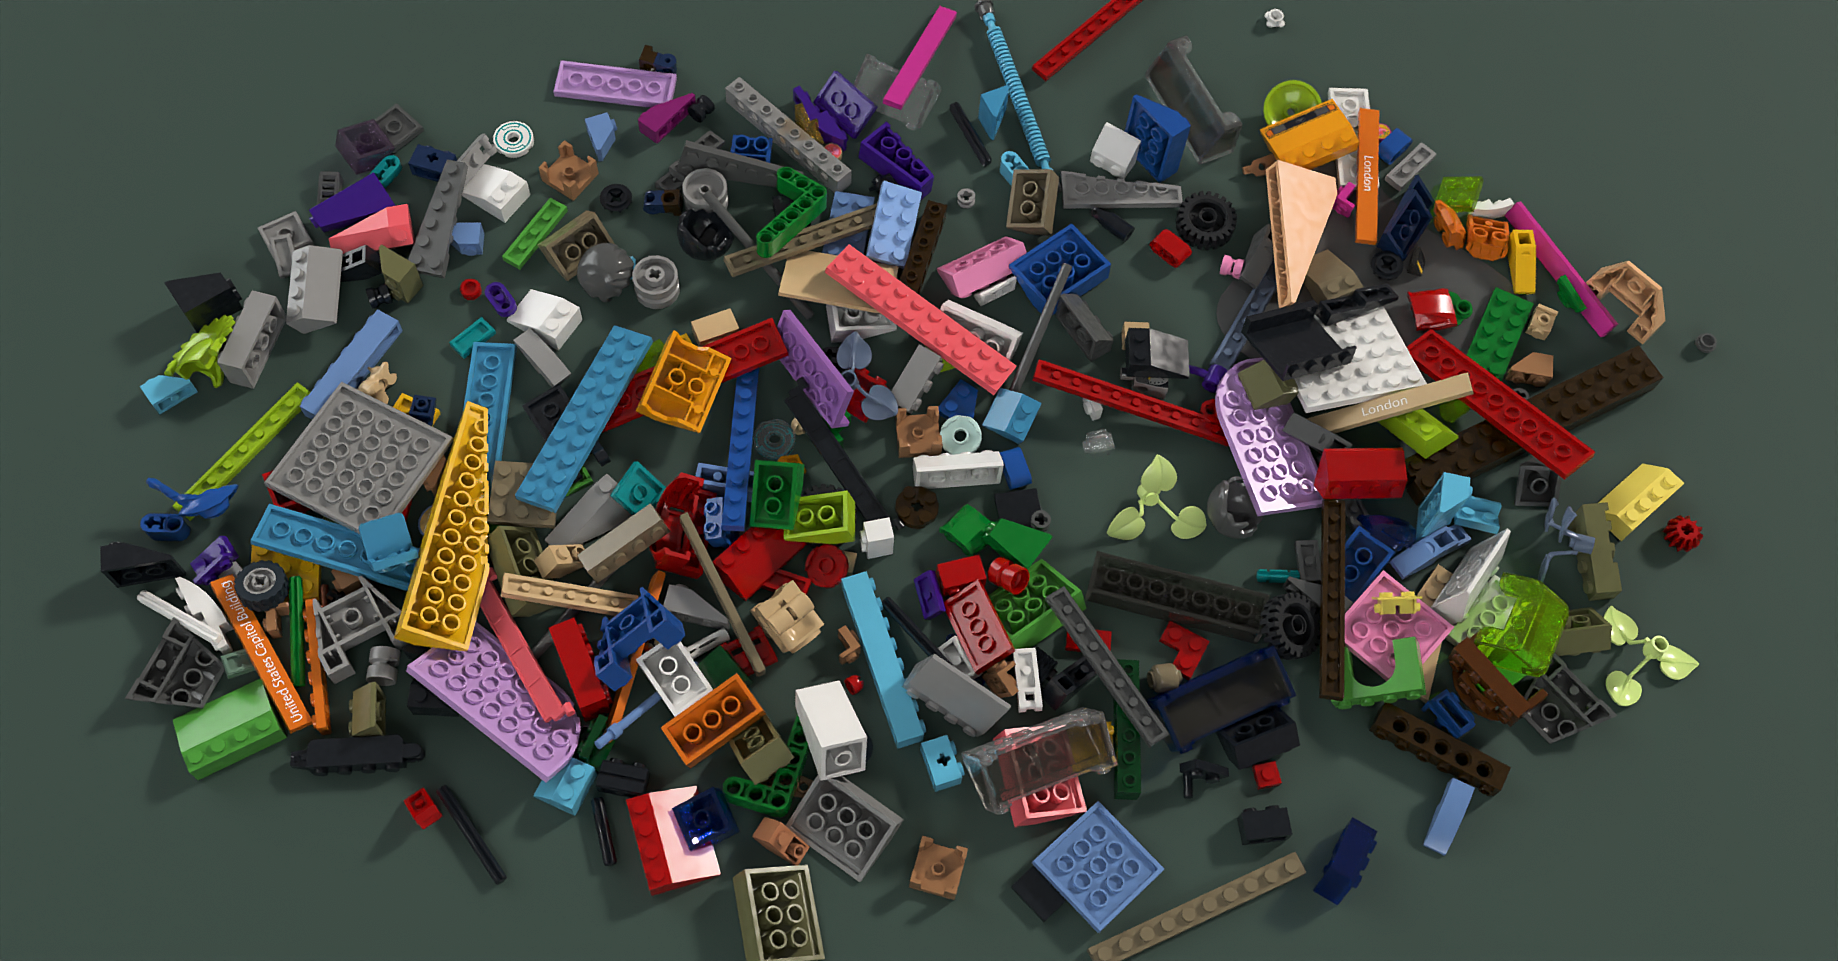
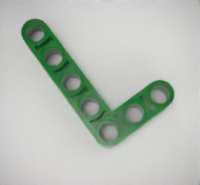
(808, 204)
(777, 791)

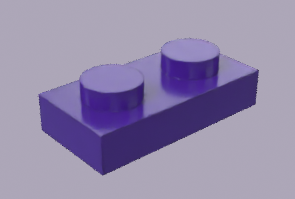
(929, 595)

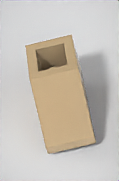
(559, 560)

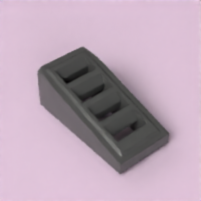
(329, 180)

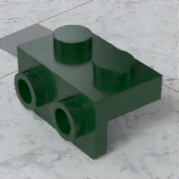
(588, 751)

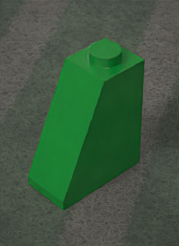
(1016, 541)

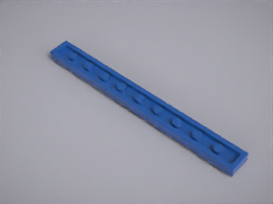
(740, 452)

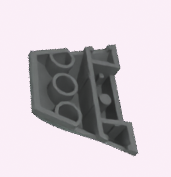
(178, 672)
(1567, 707)

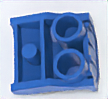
(756, 148)

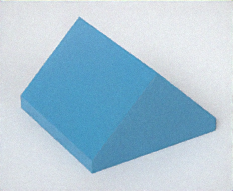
(992, 109)

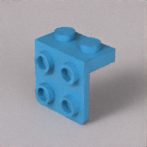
(387, 542)

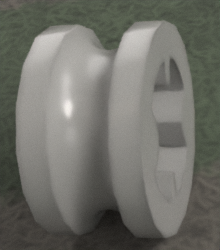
(966, 203)

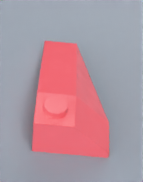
(387, 227)

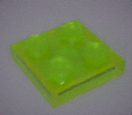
(1460, 192)

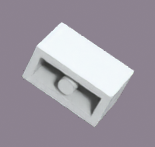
(877, 538)

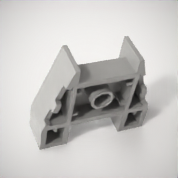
(351, 623)

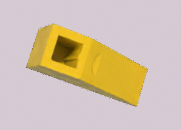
(1522, 261)

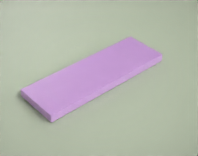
(614, 84)

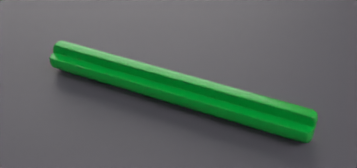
(296, 631)

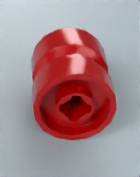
(1008, 575)

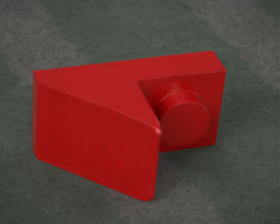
(422, 808)

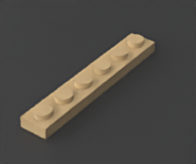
(564, 595)

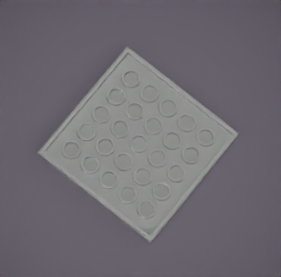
(358, 459)

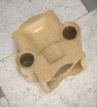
(788, 618)

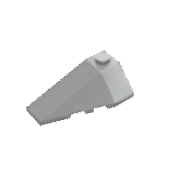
(591, 516)

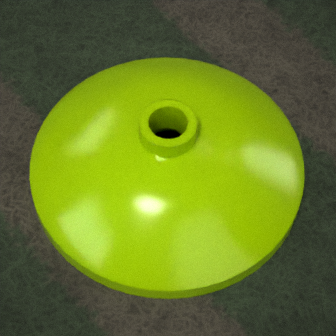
(1289, 96)

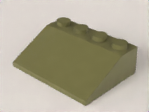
(778, 914)

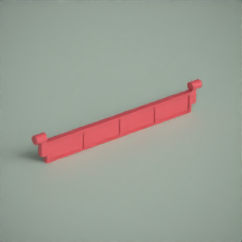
(521, 654)

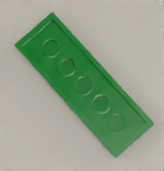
(1499, 331)

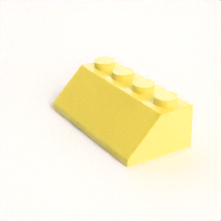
(1639, 497)

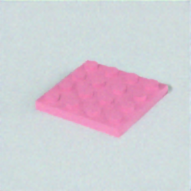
(1371, 634)

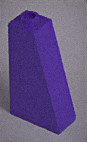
(351, 204)

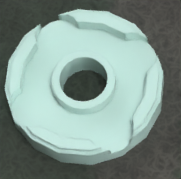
(956, 424)

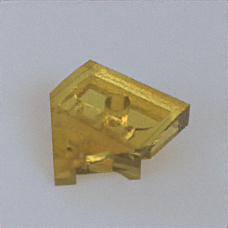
(806, 124)

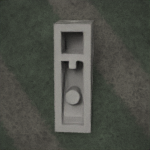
(692, 608)

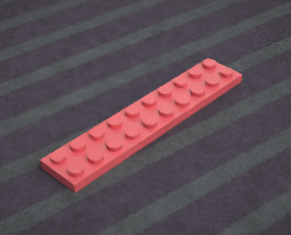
(920, 319)

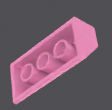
(981, 267)

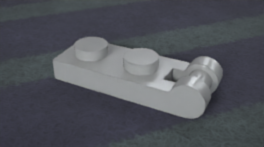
(475, 157)

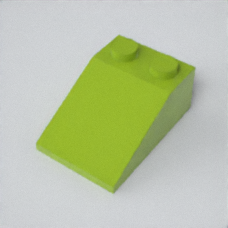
(824, 519)

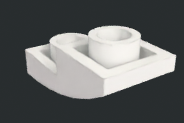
(1492, 211)

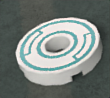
(509, 130)

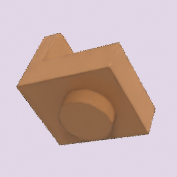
(272, 622)
(850, 642)

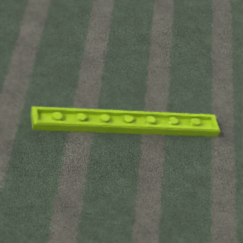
(250, 443)

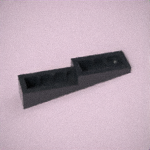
(1361, 301)

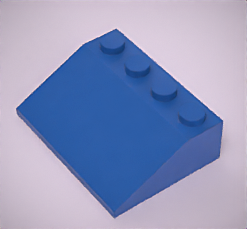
(1161, 134)
(1040, 266)

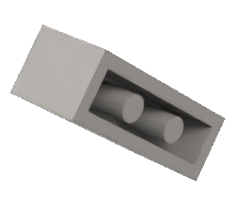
(917, 378)

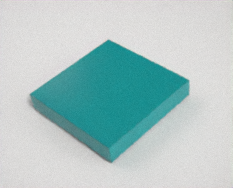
(637, 489)

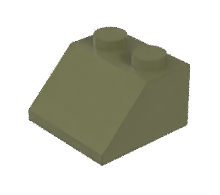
(400, 275)
(1265, 387)
(368, 711)

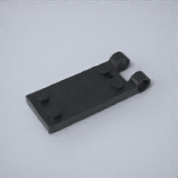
(546, 411)

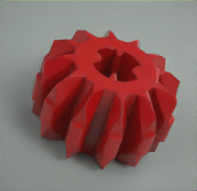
(1683, 533)

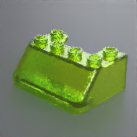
(1531, 629)

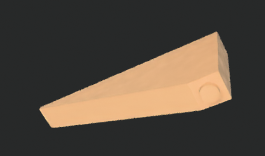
(1298, 214)

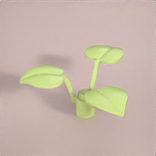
(1157, 477)
(1674, 662)

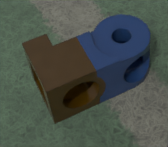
(657, 61)
(663, 202)

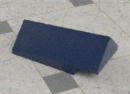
(1408, 220)

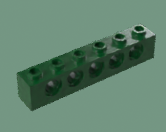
(1127, 744)

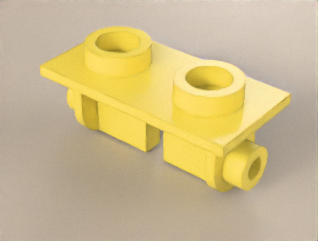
(1387, 603)

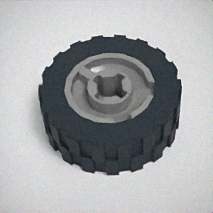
(258, 596)

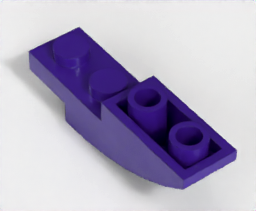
(826, 124)

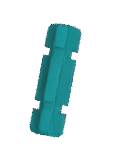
(1276, 576)

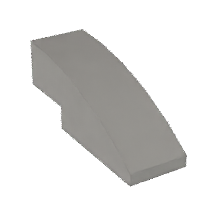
(542, 358)

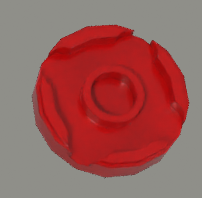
(826, 566)

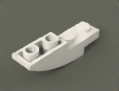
(205, 610)

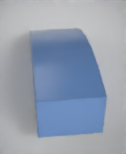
(1448, 816)

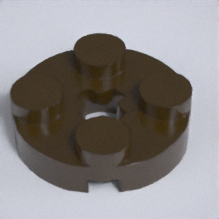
(914, 495)

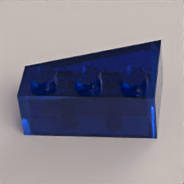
(1347, 861)

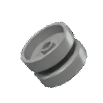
(700, 182)
(656, 282)

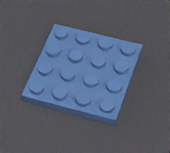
(1098, 866)

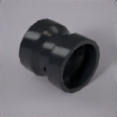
(701, 108)
(379, 295)

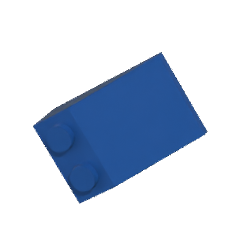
(1363, 562)

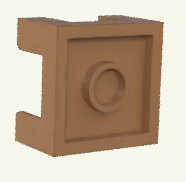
(569, 173)
(918, 433)
(938, 869)

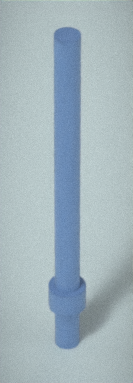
(616, 729)

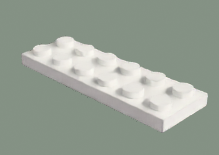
(1349, 102)

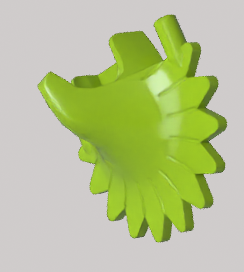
(202, 352)

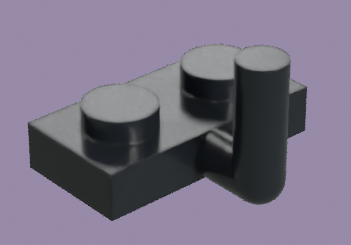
(1200, 770)

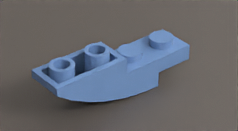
(1429, 550)

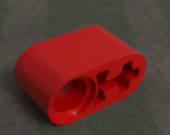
(1170, 248)

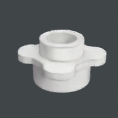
(1274, 18)

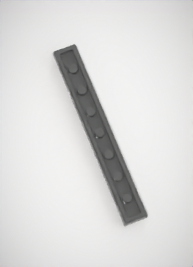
(1107, 667)

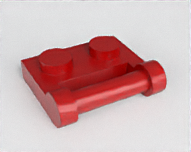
(763, 648)

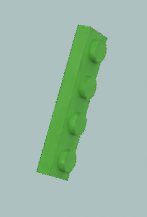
(534, 233)

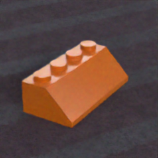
(713, 721)

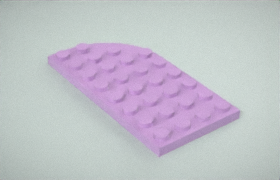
(1274, 464)
(493, 698)

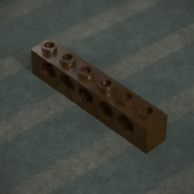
(924, 246)
(1473, 759)

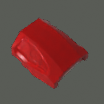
(1432, 309)

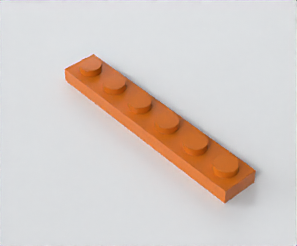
(317, 676)

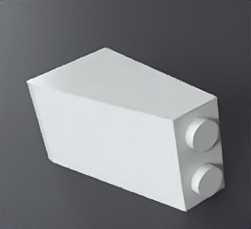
(831, 730)

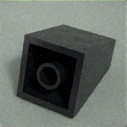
(205, 298)

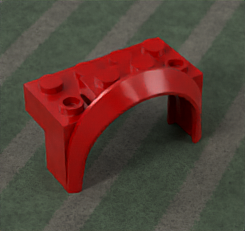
(687, 495)

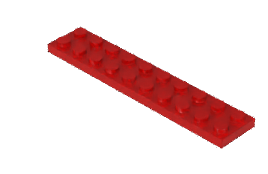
(747, 348)
(1502, 406)

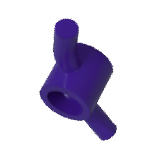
(1211, 377)

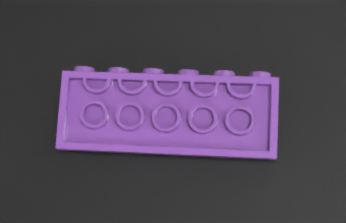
(806, 359)

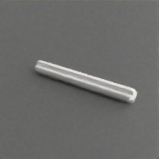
(184, 619)

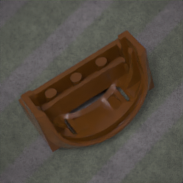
(1497, 688)

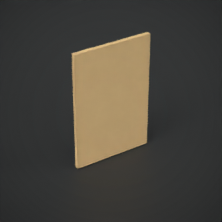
(806, 280)

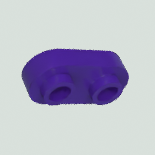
(500, 299)

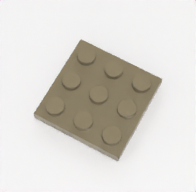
(503, 505)

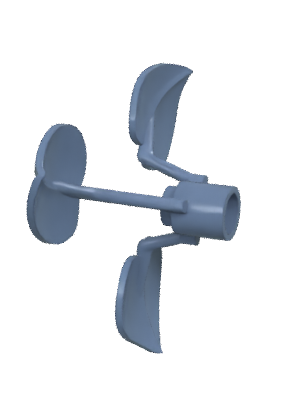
(857, 354)
(1577, 541)

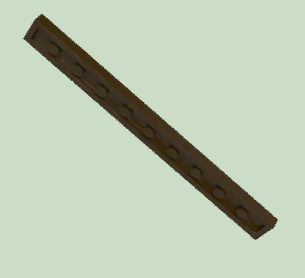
(1332, 600)

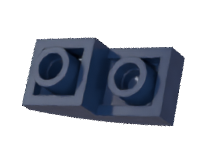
(423, 408)

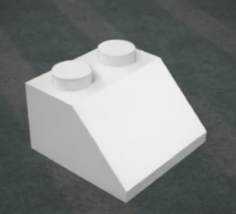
(1115, 151)

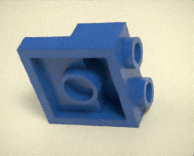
(713, 528)

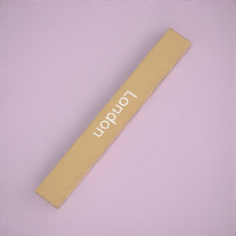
(1395, 404)

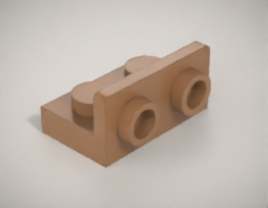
(999, 681)

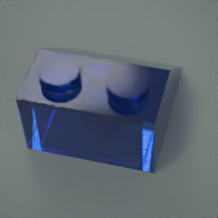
(705, 819)

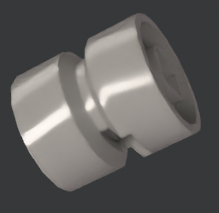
(383, 662)

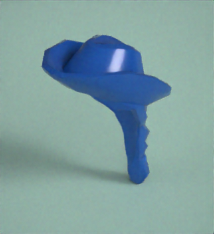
(207, 504)

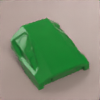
(966, 530)

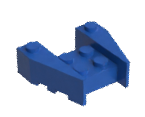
(628, 631)

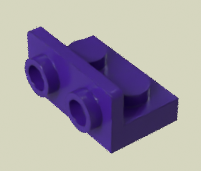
(213, 561)

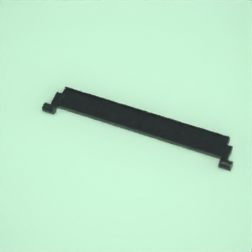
(835, 455)

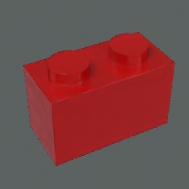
(960, 573)

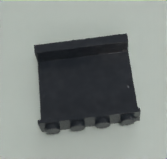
(1294, 341)

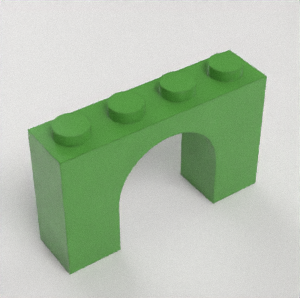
(1404, 683)

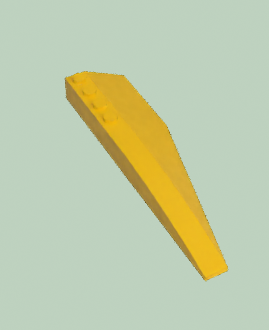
(454, 548)

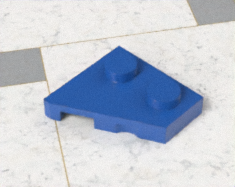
(959, 401)

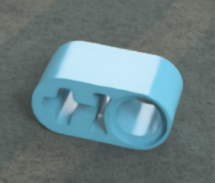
(1010, 162)

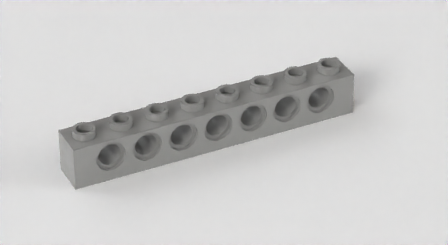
(788, 135)

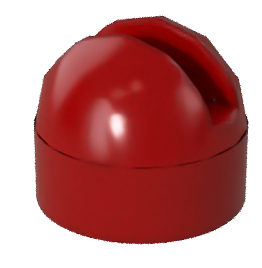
(853, 684)

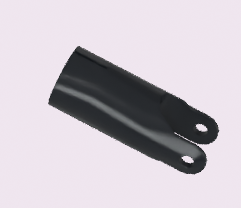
(1113, 223)

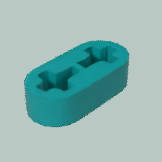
(387, 173)

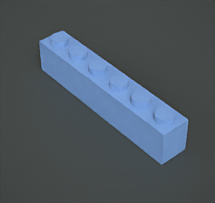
(352, 365)

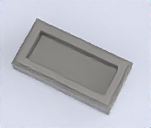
(283, 251)

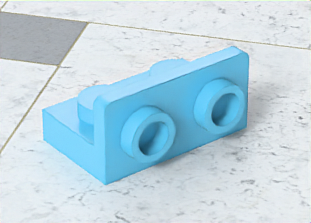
(1479, 515)

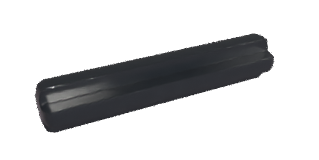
(603, 831)

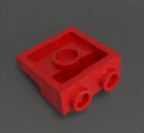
(866, 383)

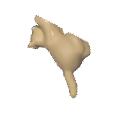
(377, 382)

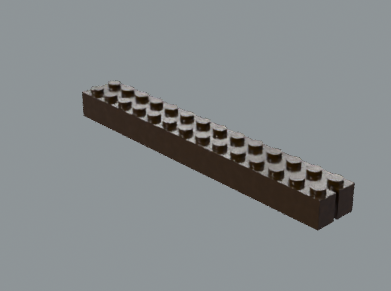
(1567, 404)

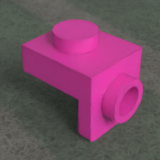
(1341, 202)

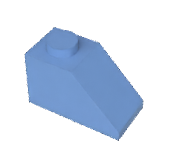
(601, 133)
(468, 238)

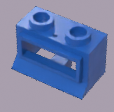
(1443, 717)

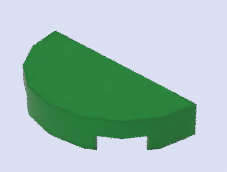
(1569, 296)

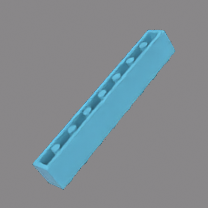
(882, 659)

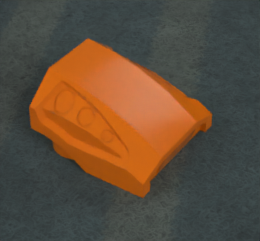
(1448, 220)
(1487, 238)

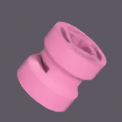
(1227, 265)

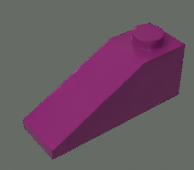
(664, 117)

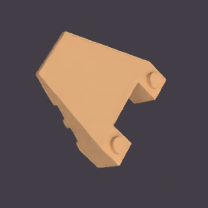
(1636, 292)

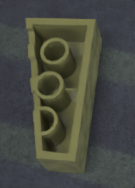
(1598, 570)

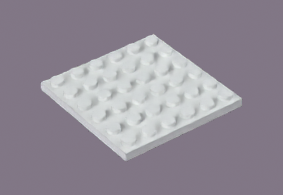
(1377, 368)

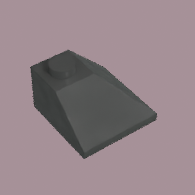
(1536, 484)

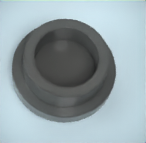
(1706, 342)

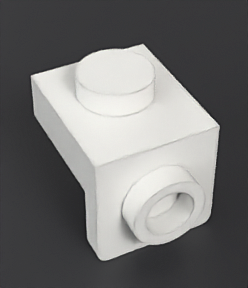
(1092, 408)

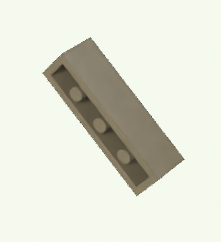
(623, 543)

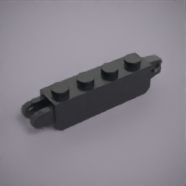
(356, 754)

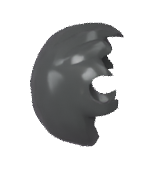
(604, 271)
(1232, 509)

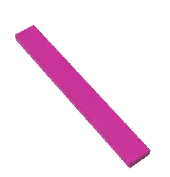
(919, 58)
(1558, 266)

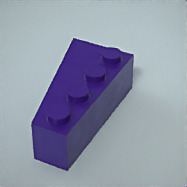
(888, 154)

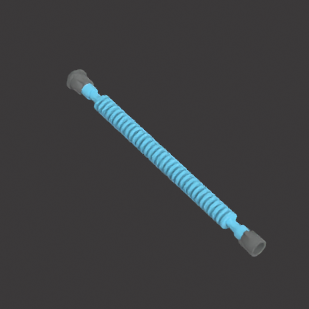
(1016, 89)

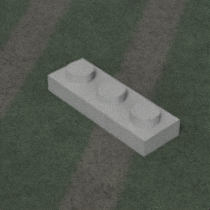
(1410, 166)

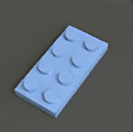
(893, 224)

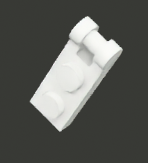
(1027, 679)

